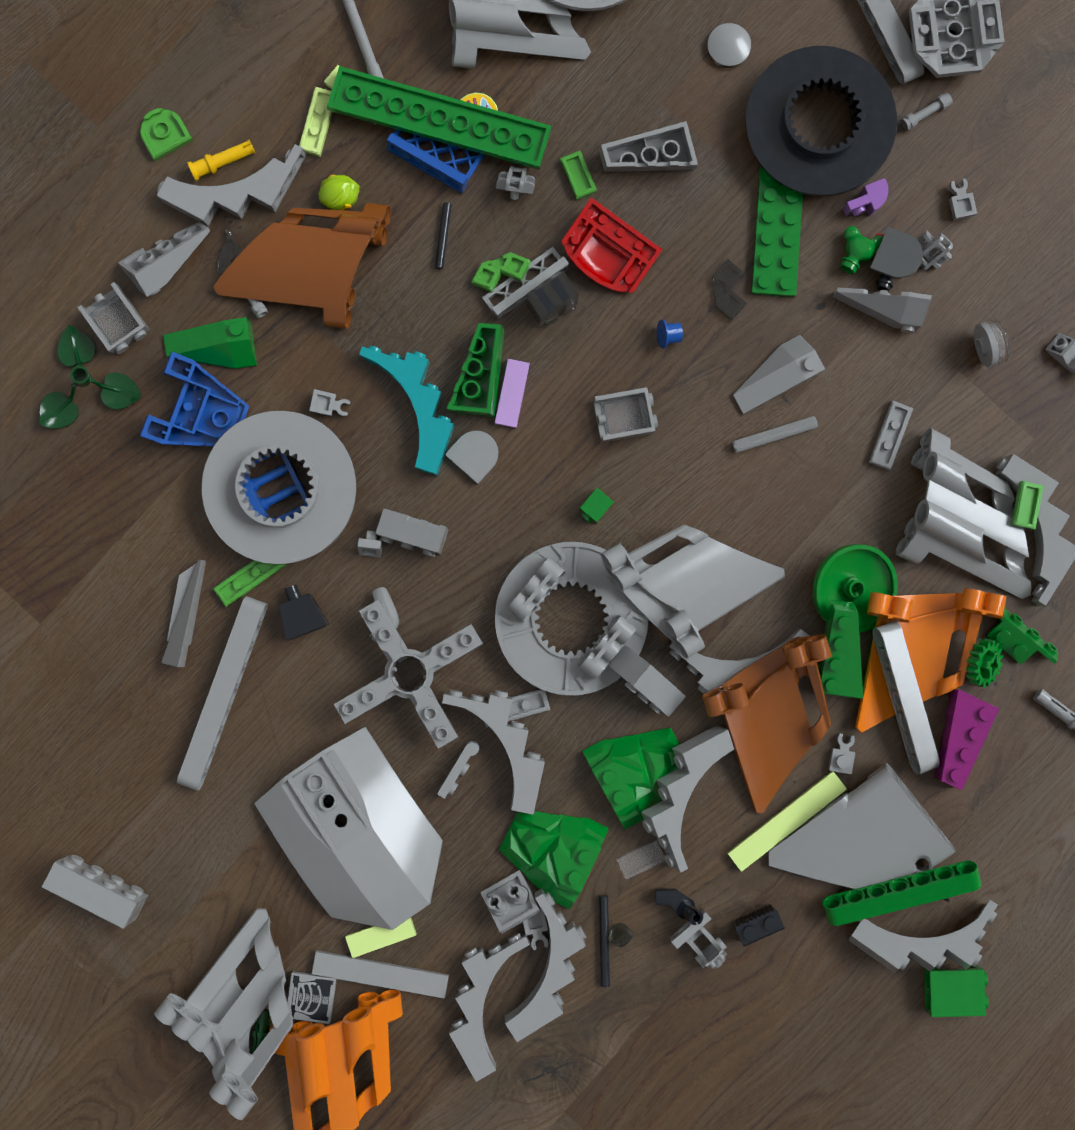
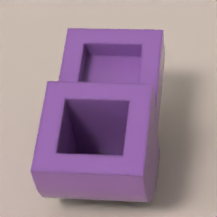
(871, 198)

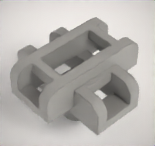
(516, 182)
(931, 247)

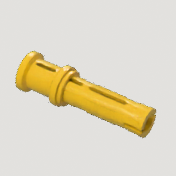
(210, 163)

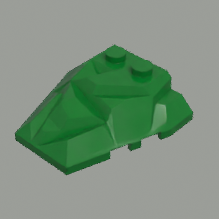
(630, 770)
(554, 851)

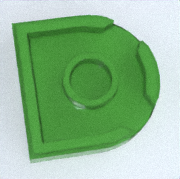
(163, 132)

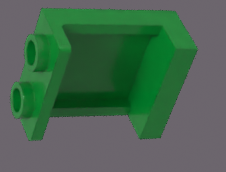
(956, 992)

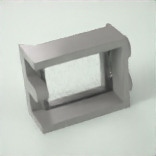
(115, 320)
(624, 414)

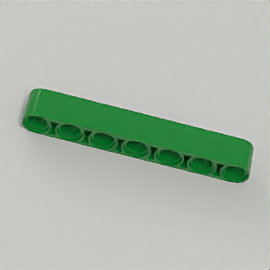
(902, 893)

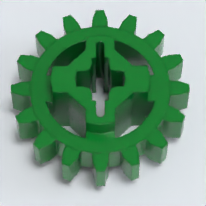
(984, 662)

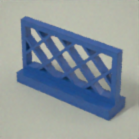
(431, 164)

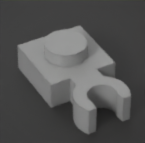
(961, 204)
(325, 403)
(842, 759)
(536, 925)

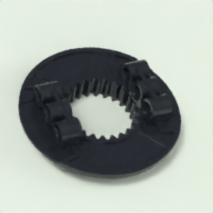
(805, 167)

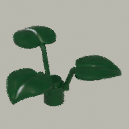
(78, 348)

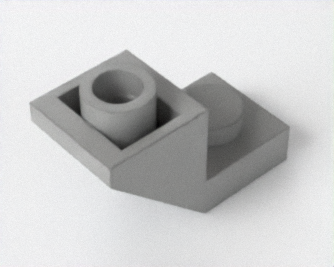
(1063, 351)

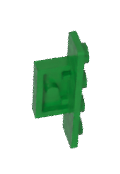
(1020, 640)

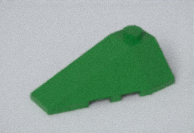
(219, 343)

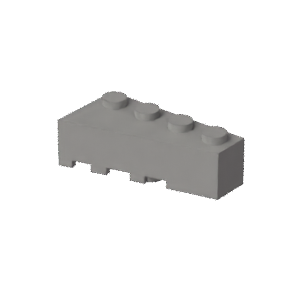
(655, 150)

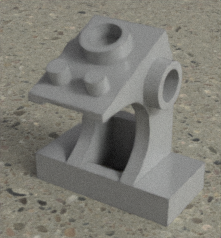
(713, 954)

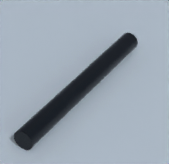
(604, 941)

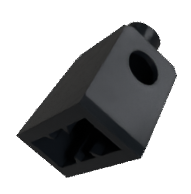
(301, 614)

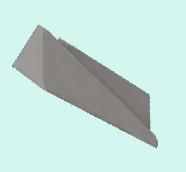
(184, 614)

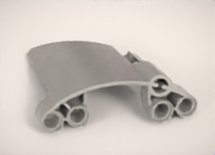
(689, 585)

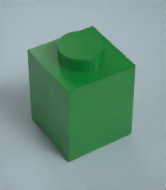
(595, 506)

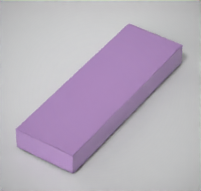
(512, 393)

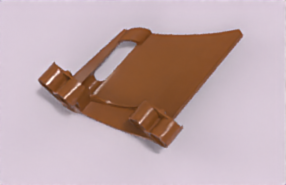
(307, 262)
(769, 714)

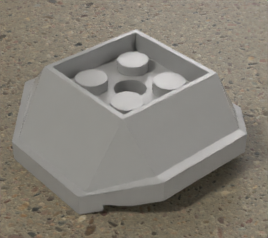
(976, 38)

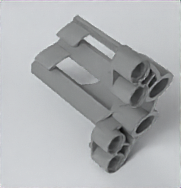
(499, 27)
(954, 522)
(220, 1015)

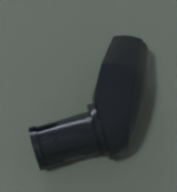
(680, 903)

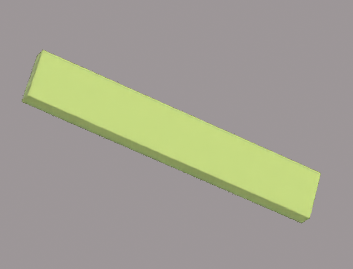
(786, 821)

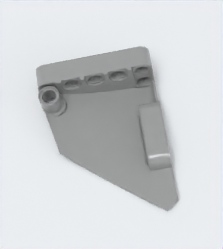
(865, 836)

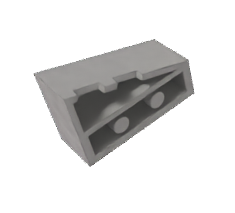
(411, 532)
(647, 681)

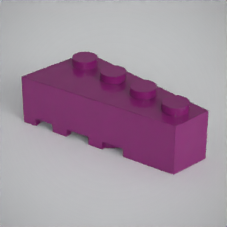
(963, 737)

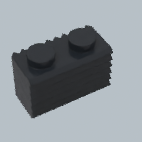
(758, 925)

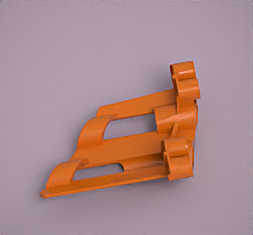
(323, 1061)

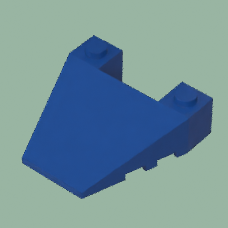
(201, 411)

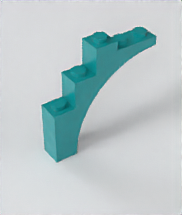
(410, 374)

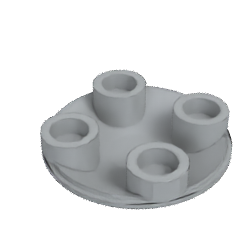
(729, 44)

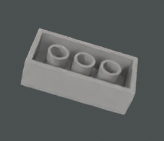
(95, 890)

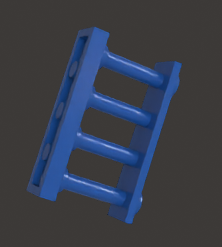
(262, 504)

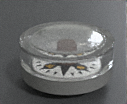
(991, 343)

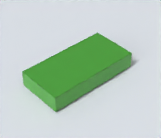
(578, 175)
(1027, 505)

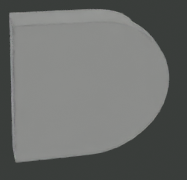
(474, 454)

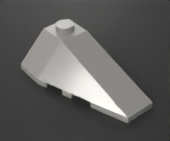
(156, 266)
(898, 311)
(785, 369)

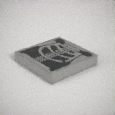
(311, 997)

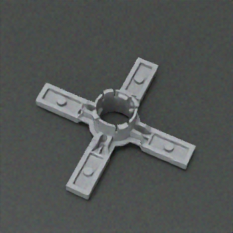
(387, 686)

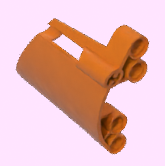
(927, 629)

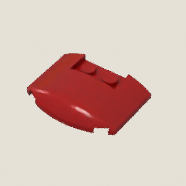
(609, 249)

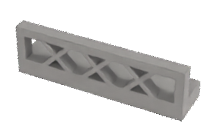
(528, 286)

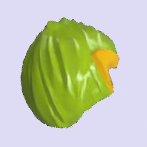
(338, 192)

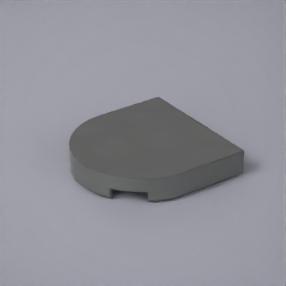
(898, 255)

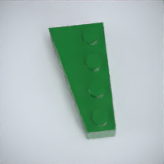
(480, 374)
(843, 672)

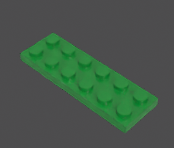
(776, 239)

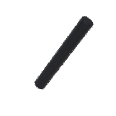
(443, 235)

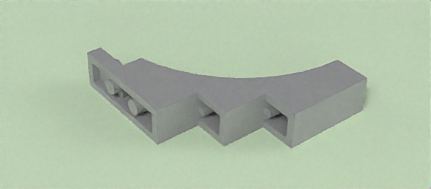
(263, 187)
(1053, 552)

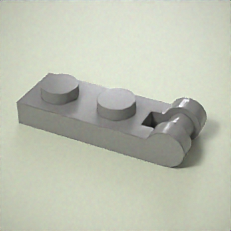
(459, 768)

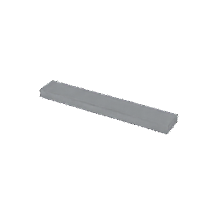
(380, 974)

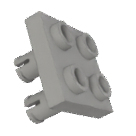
(510, 901)

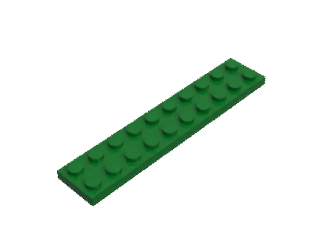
(439, 117)

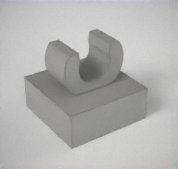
(370, 545)

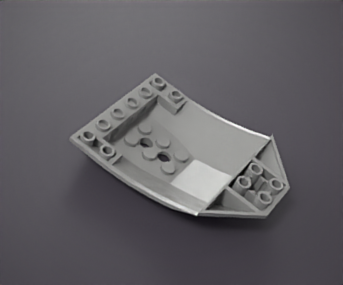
(384, 857)

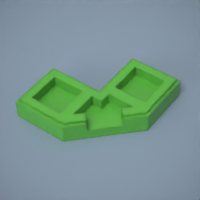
(491, 271)

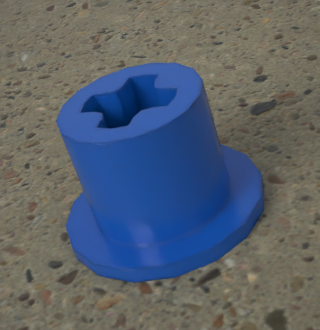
(668, 333)

